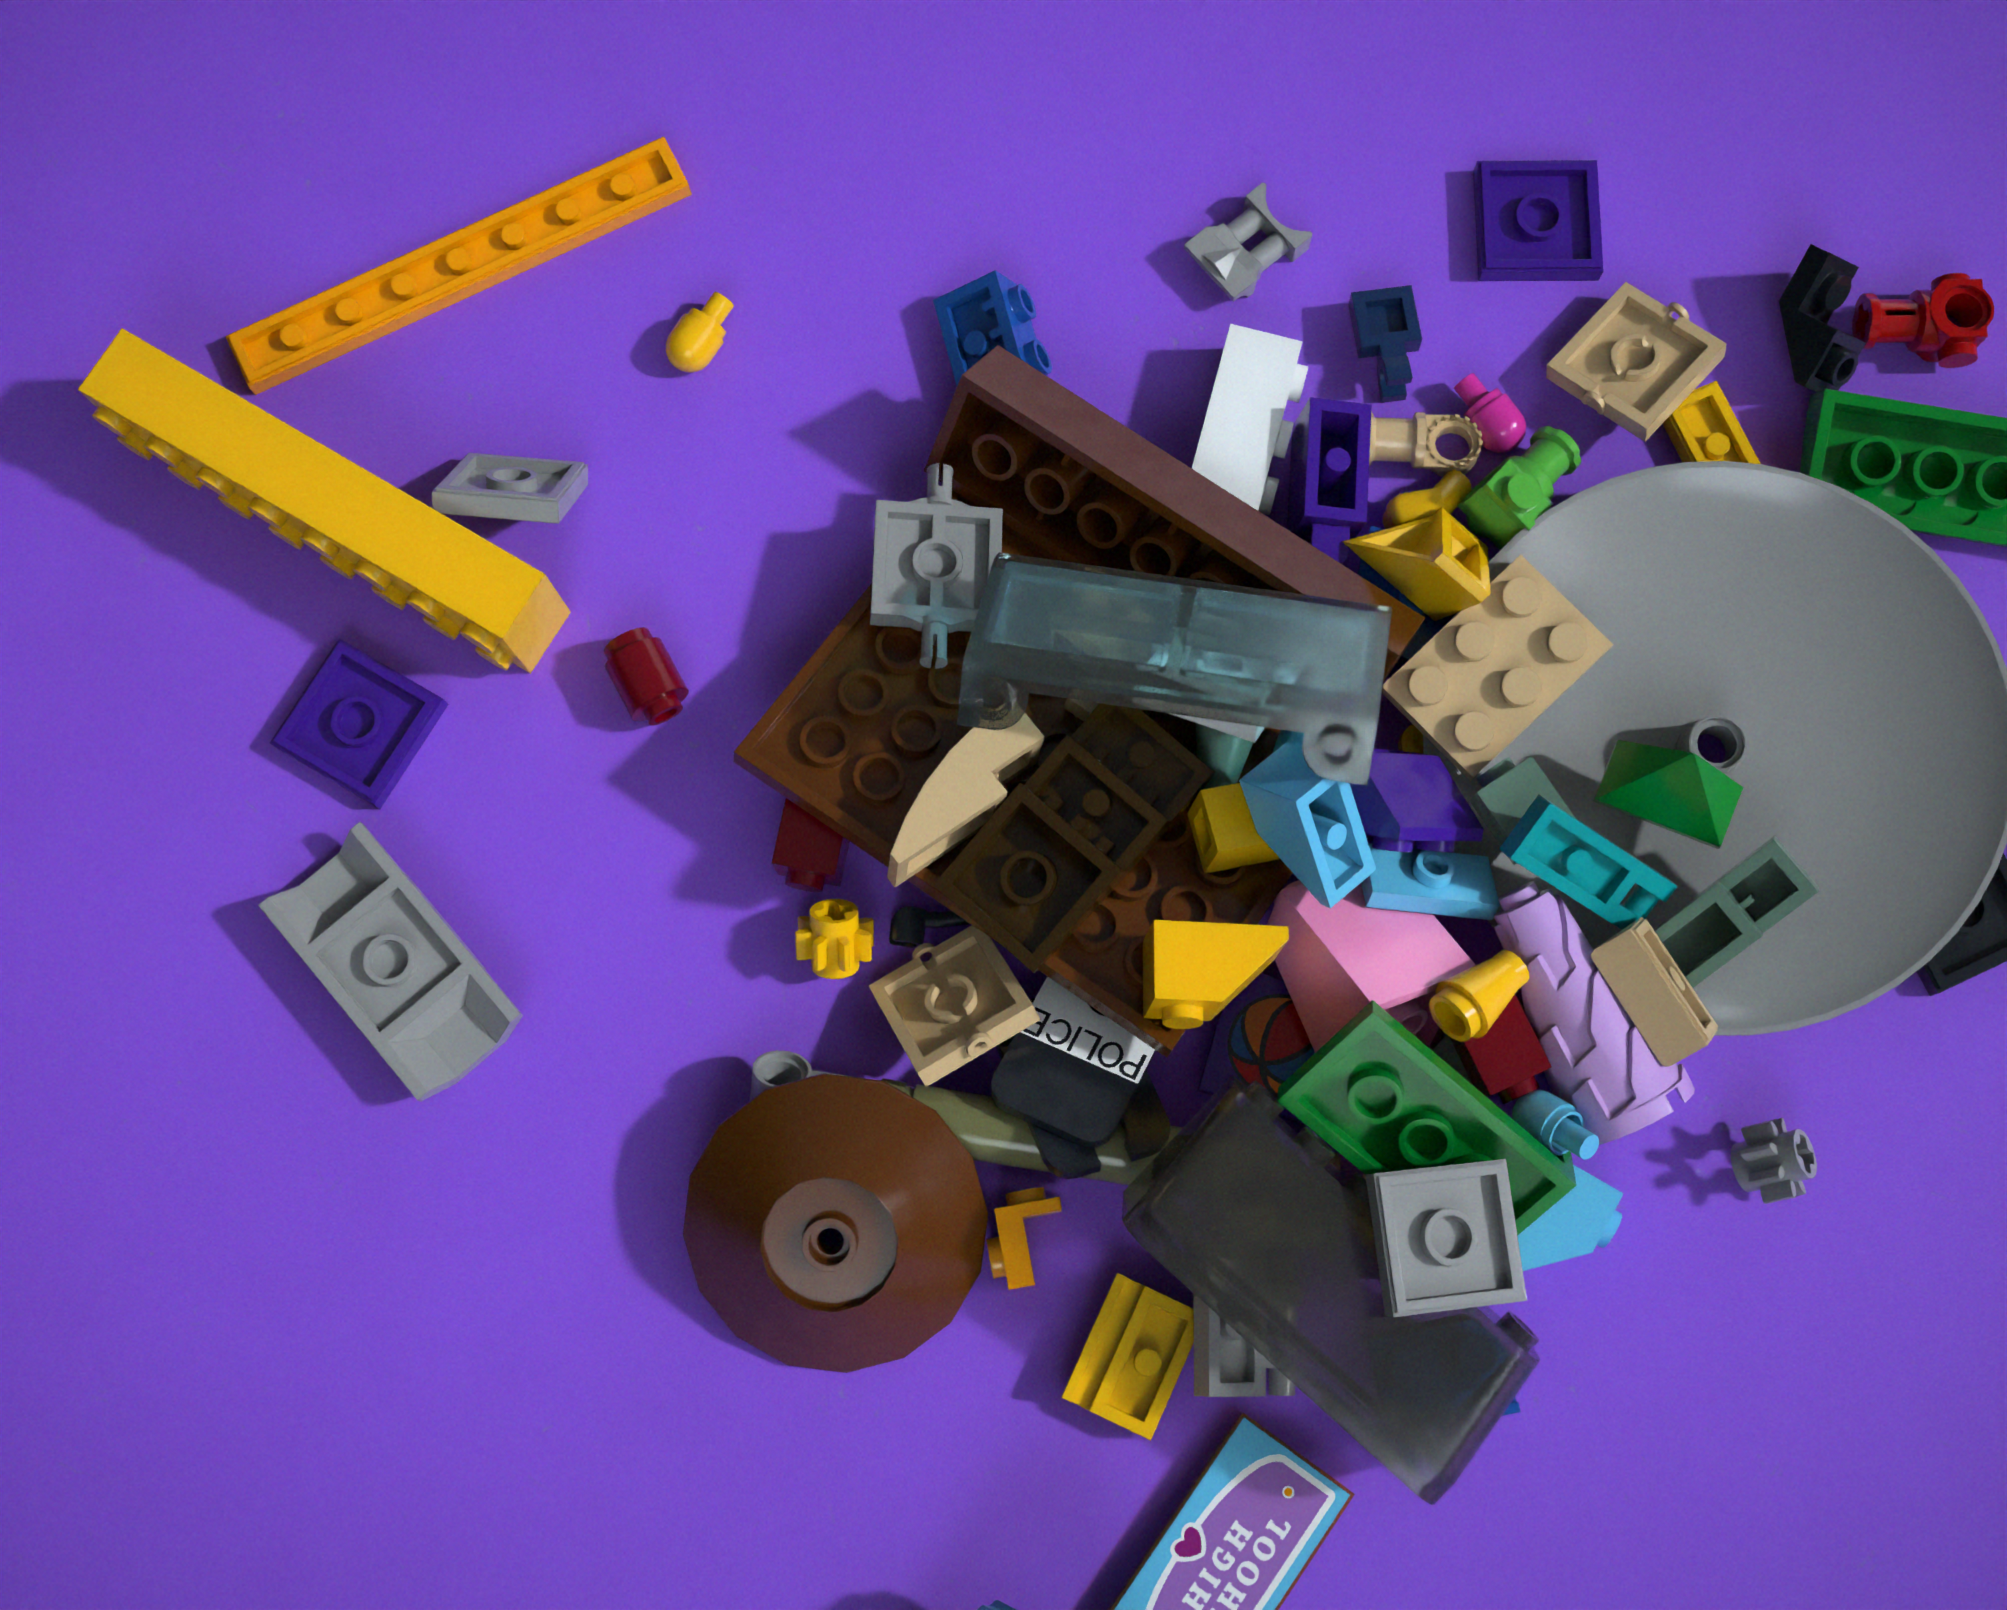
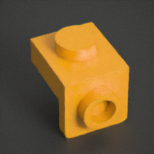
(1010, 1251)

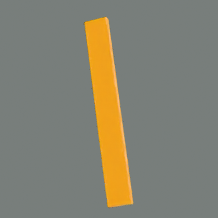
(458, 266)

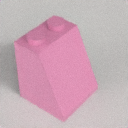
(1362, 954)

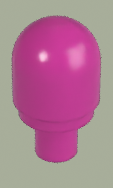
(1494, 414)

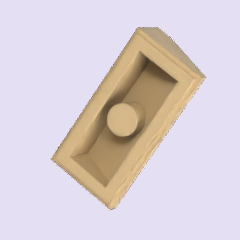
(1654, 992)

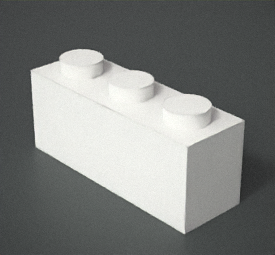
(1246, 414)

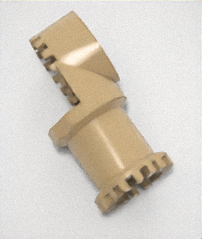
(1415, 440)

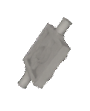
(932, 563)

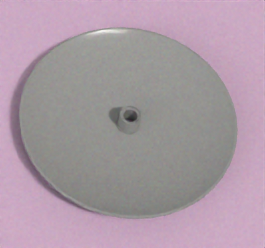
(1847, 704)

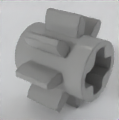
(1773, 1160)

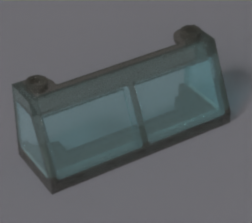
(1181, 652)

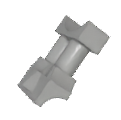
(1229, 263)

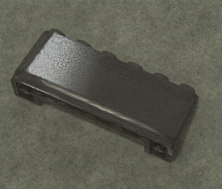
(1292, 1265)

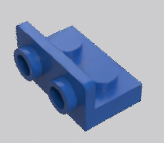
(988, 315)

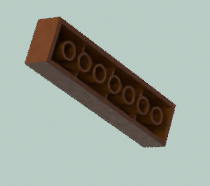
(1119, 501)

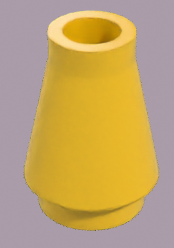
(1476, 997)

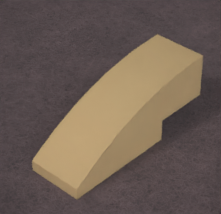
(962, 794)

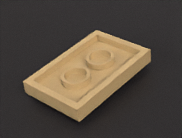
(1496, 668)

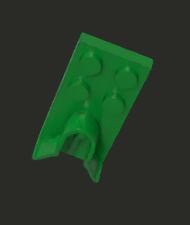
(1403, 1108)

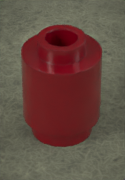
(645, 676)

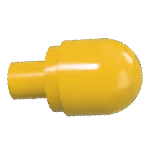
(698, 335)

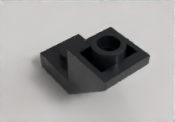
(1819, 352)

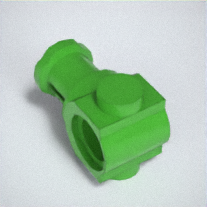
(1520, 487)

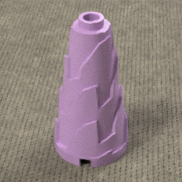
(1583, 1028)

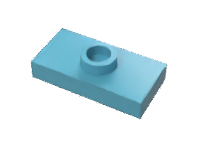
(1432, 883)

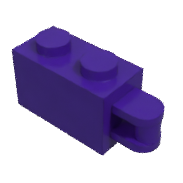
(1329, 474)

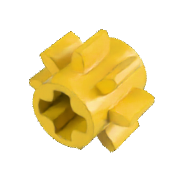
(834, 938)

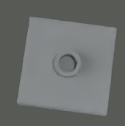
(511, 488)
(1445, 1238)

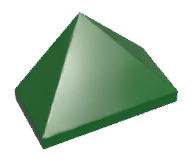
(1669, 791)

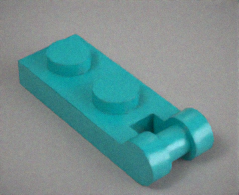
(1585, 864)

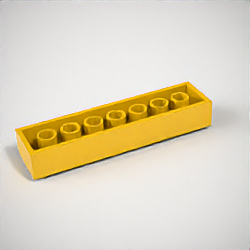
(325, 503)

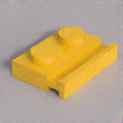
(1132, 1356)

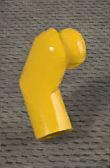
(1426, 502)

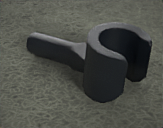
(910, 923)

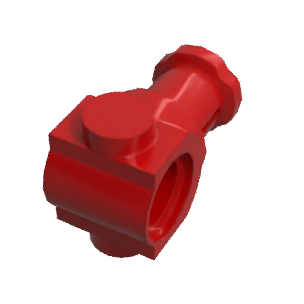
(1924, 323)

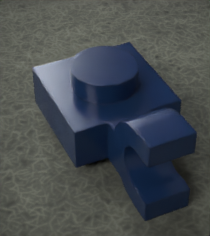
(1387, 327)

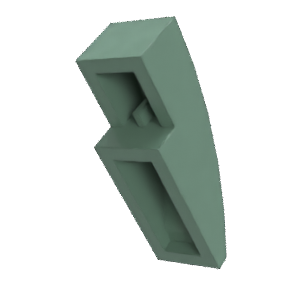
(1735, 910)

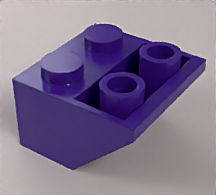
(1411, 801)

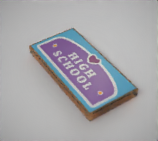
(1238, 1529)

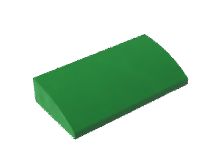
(1914, 461)

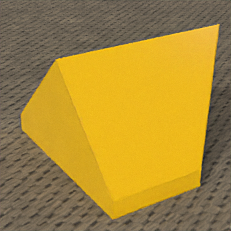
(1430, 563)

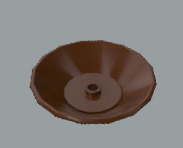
(848, 1161)

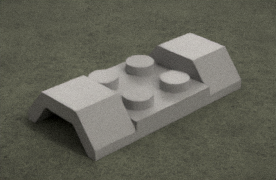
(394, 966)

